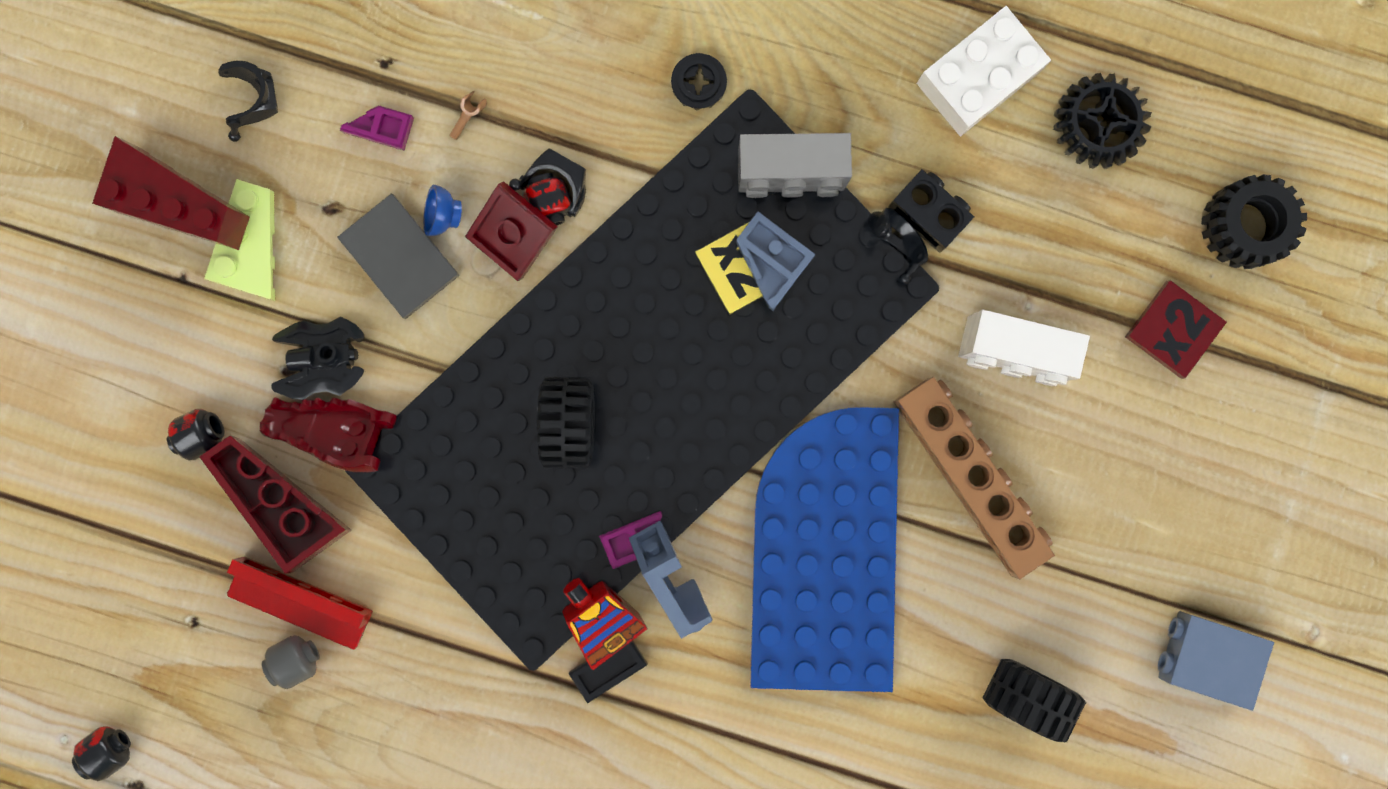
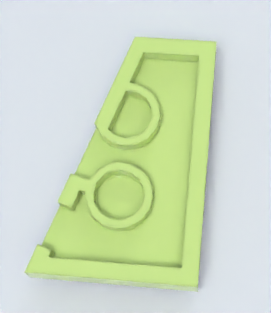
(253, 264)

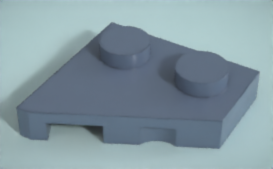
(772, 258)

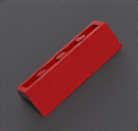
(297, 602)

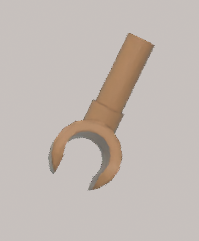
(468, 111)

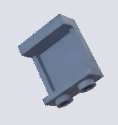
(657, 560)
(1214, 660)

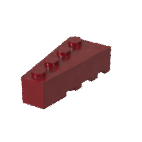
(156, 193)
(275, 508)

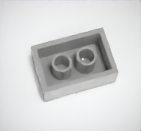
(794, 164)

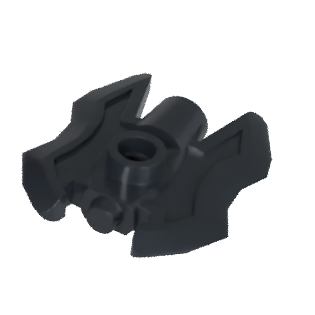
(323, 361)

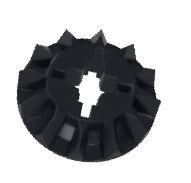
(687, 69)

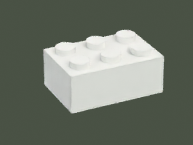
(983, 71)
(1023, 348)

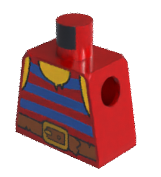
(600, 620)

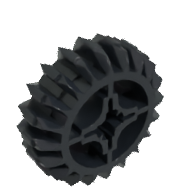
(1129, 122)

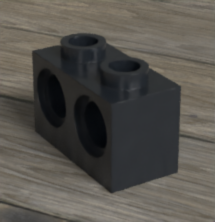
(925, 217)

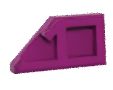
(382, 127)
(617, 541)

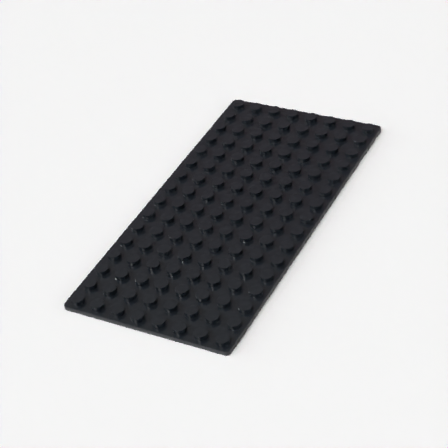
(676, 382)

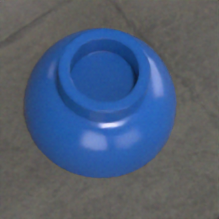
(440, 211)

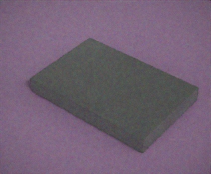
(398, 256)

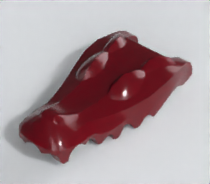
(332, 431)

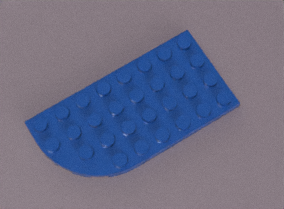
(827, 556)

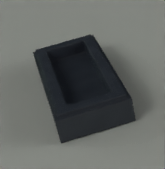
(609, 674)

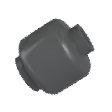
(290, 662)

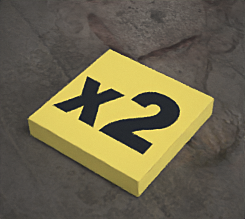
(729, 271)

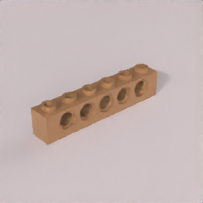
(1034, 546)

